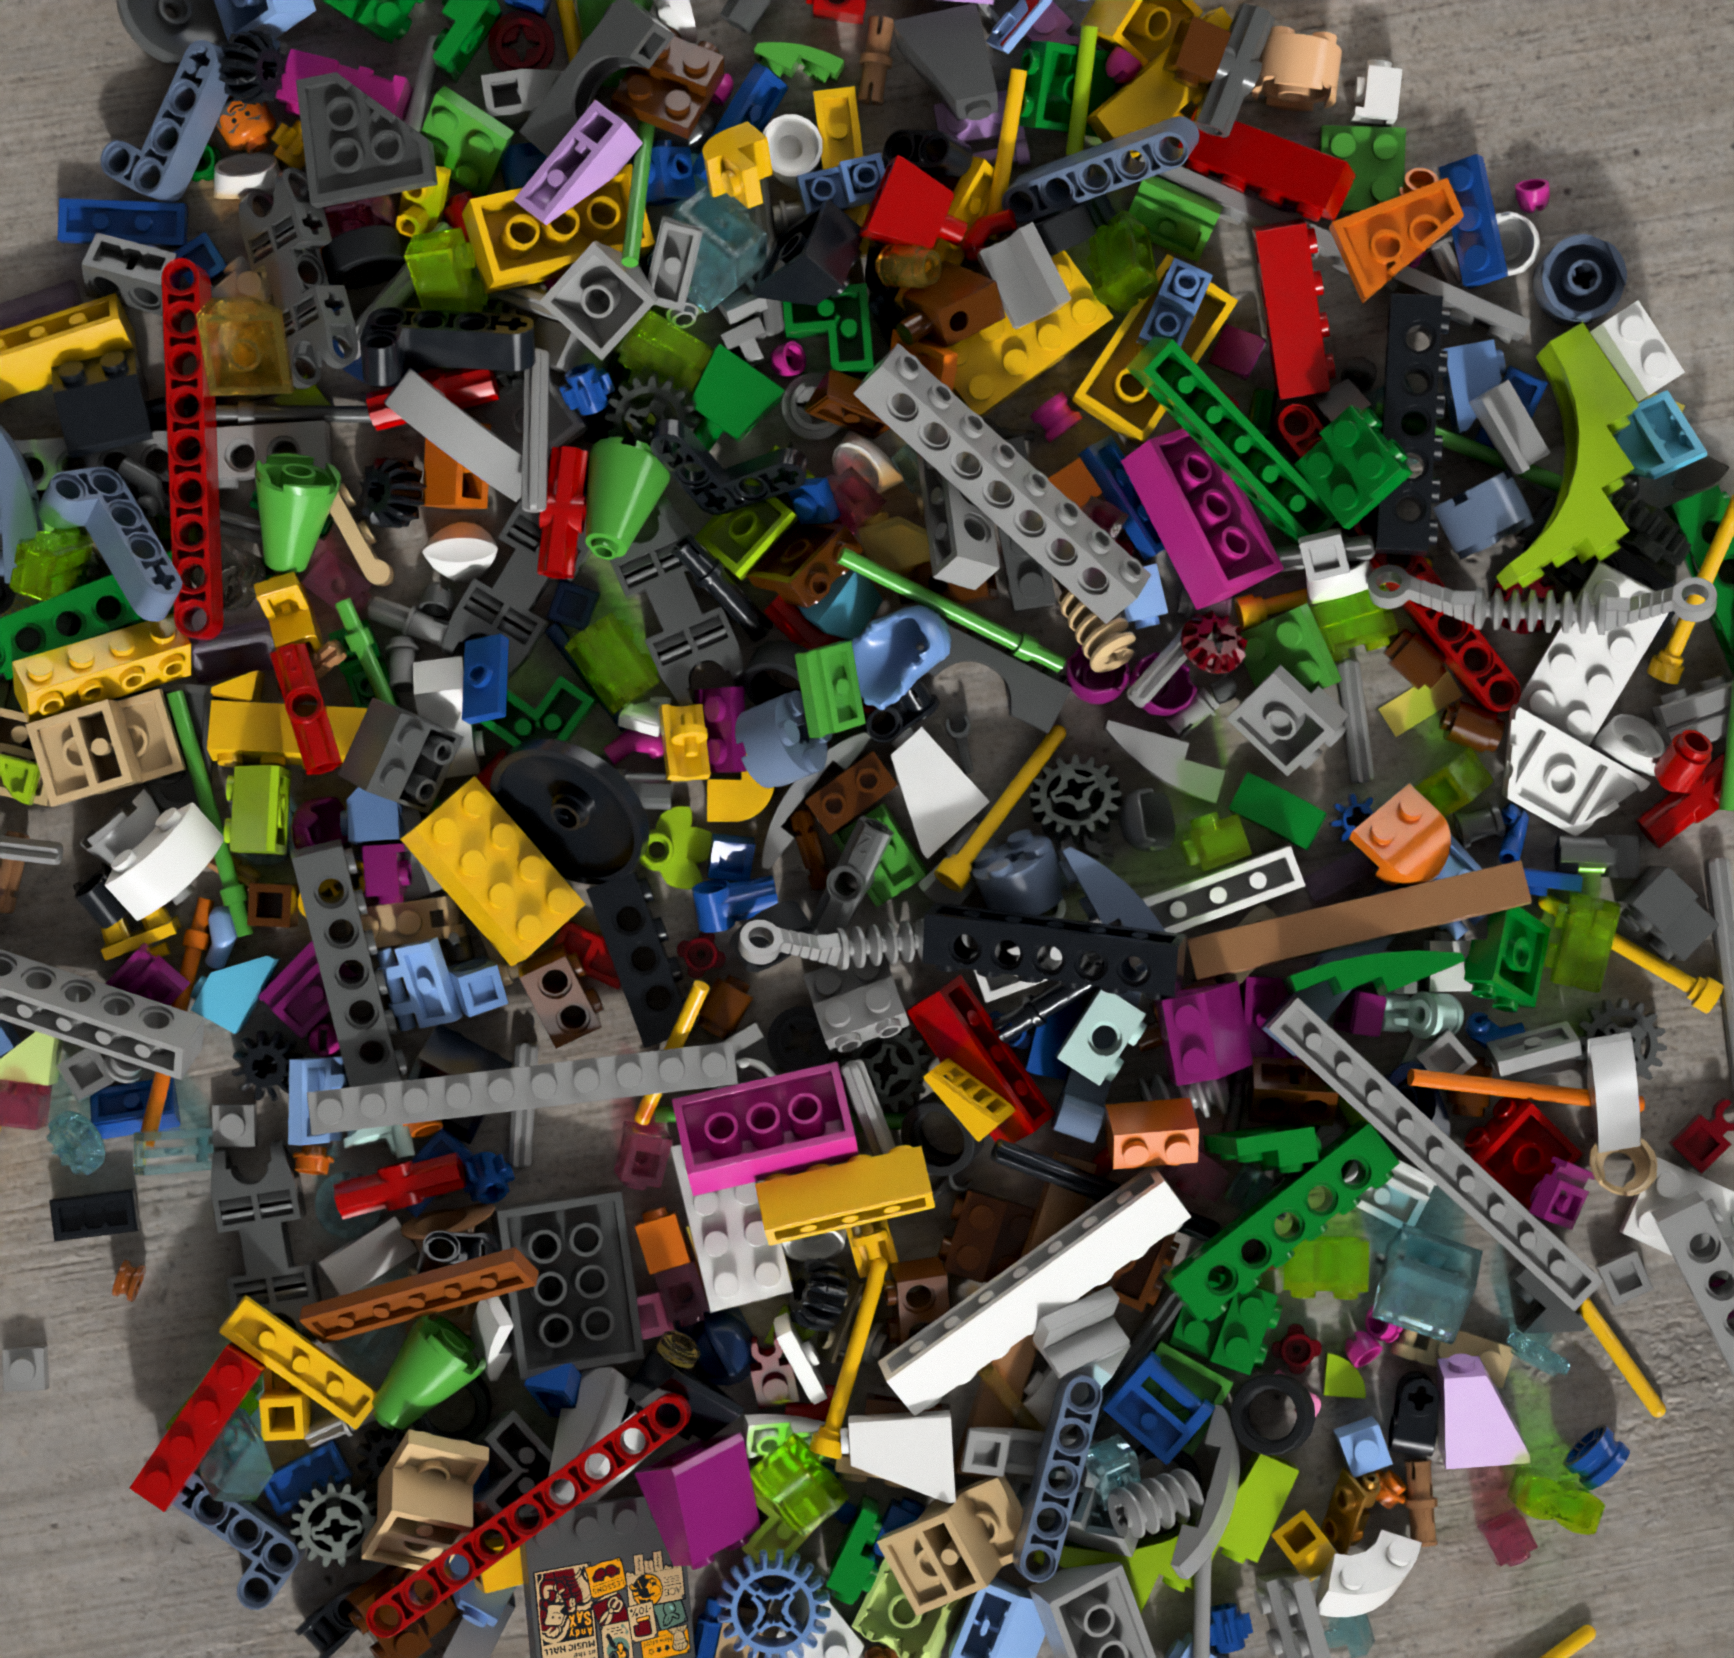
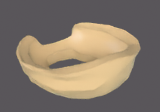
(1645, 1168)

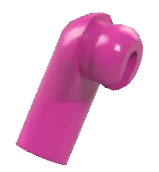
(634, 741)

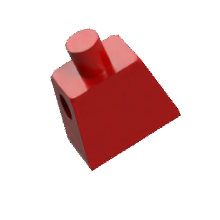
(911, 209)

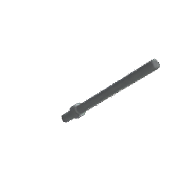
(249, 413)

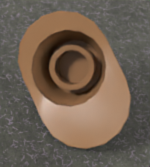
(449, 1220)

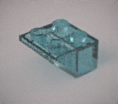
(728, 251)
(1426, 1283)

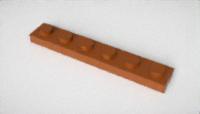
(419, 1295)

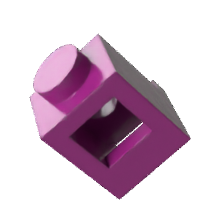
(386, 872)

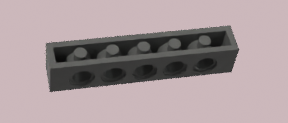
(312, 867)

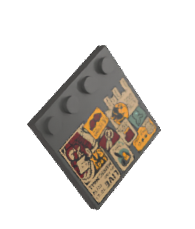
(605, 1586)

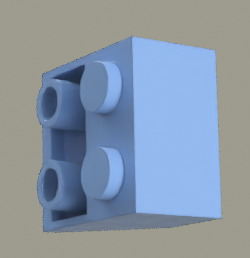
(998, 1624)

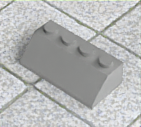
(1091, 1613)

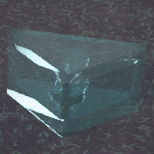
(1111, 1465)

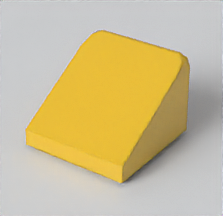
(242, 688)

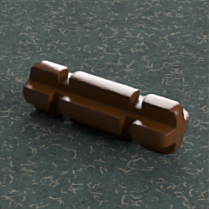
(810, 848)

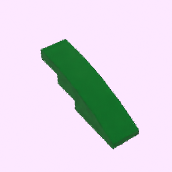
(1386, 970)

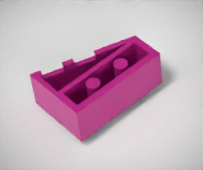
(391, 94)

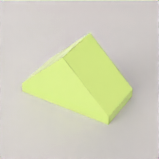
(33, 1060)

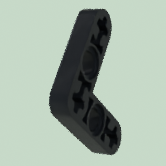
(777, 470)

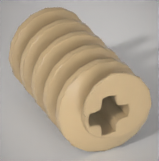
(1100, 642)

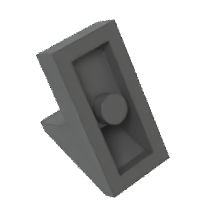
(1550, 1313)

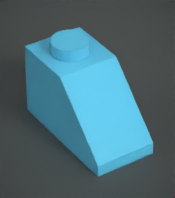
(233, 992)

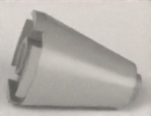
(125, 829)

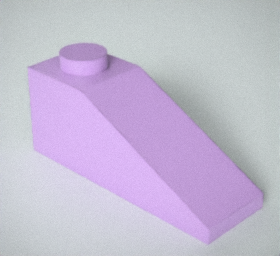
(579, 164)

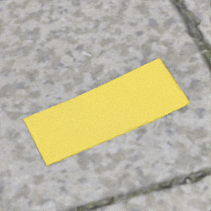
(1419, 704)

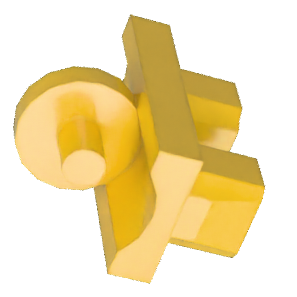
(423, 207)
(684, 742)
(156, 927)
(871, 1242)

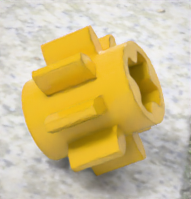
(290, 145)

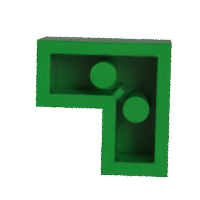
(843, 321)
(555, 718)

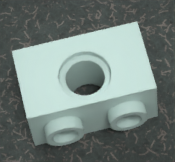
(1078, 1047)

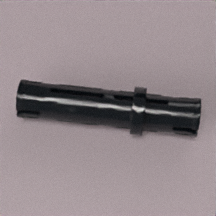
(711, 576)
(1037, 1009)

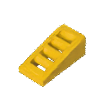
(969, 1099)

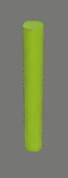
(1081, 89)

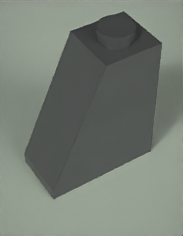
(951, 59)

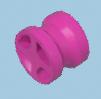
(1056, 417)

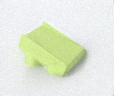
(892, 1622)

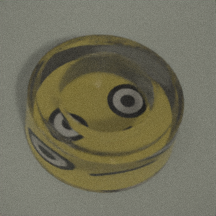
(678, 1349)

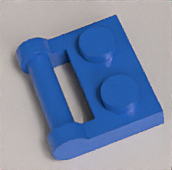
(1148, 1418)

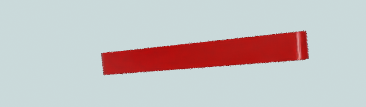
(201, 469)
(1426, 619)
(511, 1526)

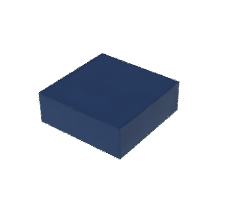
(573, 605)

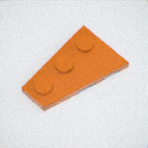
(1394, 233)

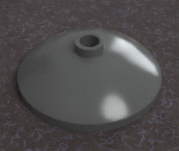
(168, 37)

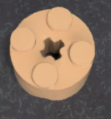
(1298, 69)

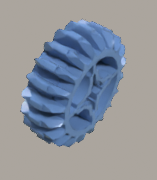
(761, 1593)

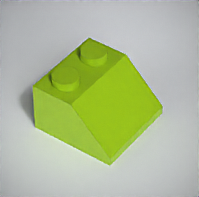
(258, 809)

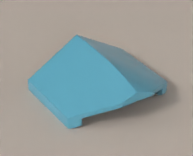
(1659, 438)
(845, 607)

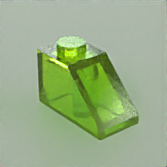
(1455, 782)

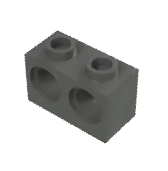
(127, 270)

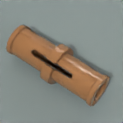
(876, 61)
(1421, 1501)

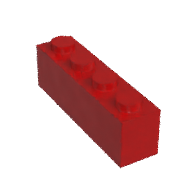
(1274, 169)
(1292, 308)
(964, 1033)
(198, 1427)

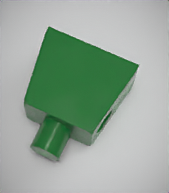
(732, 398)

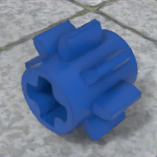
(587, 388)
(1347, 811)
(487, 1177)
(1228, 1628)

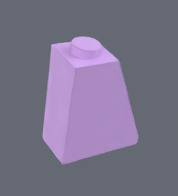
(1473, 1418)

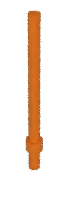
(195, 941)
(1502, 1087)

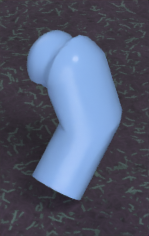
(222, 937)

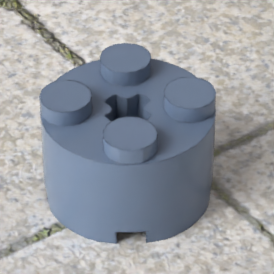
(1585, 257)
(1484, 514)
(779, 742)
(1020, 875)

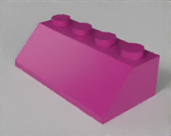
(1201, 518)
(765, 1128)

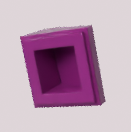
(1237, 351)
(1361, 1013)

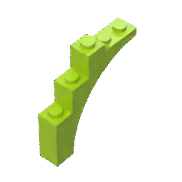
(1592, 410)
(1258, 1503)

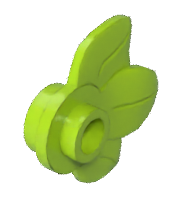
(683, 848)

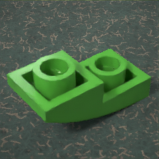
(786, 58)

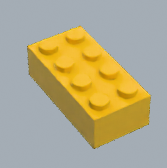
(520, 250)
(1007, 359)
(1114, 393)
(493, 871)

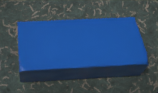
(1049, 1038)
(121, 1108)
(555, 1389)

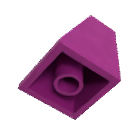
(1204, 1033)
(702, 1499)

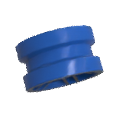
(1596, 1457)

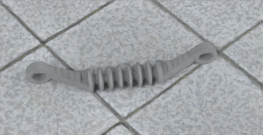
(1606, 614)
(836, 947)

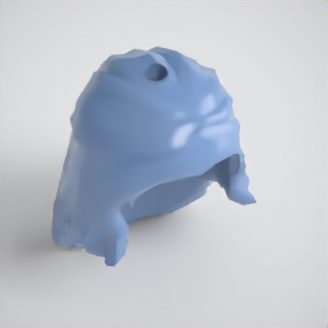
(889, 656)

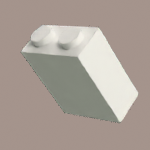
(1637, 351)

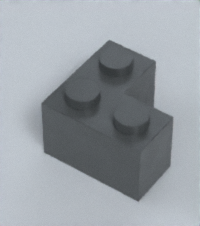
(1666, 911)
(517, 1460)

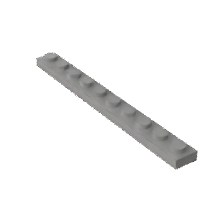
(1463, 306)
(522, 1088)
(1434, 1153)

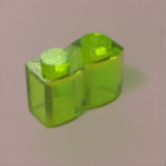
(1328, 1264)
(798, 1485)
(1564, 1501)

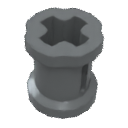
(1479, 824)

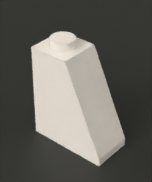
(934, 789)
(904, 1450)

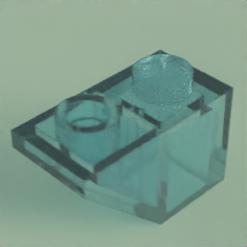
(237, 1463)

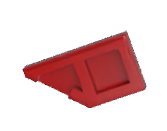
(591, 951)

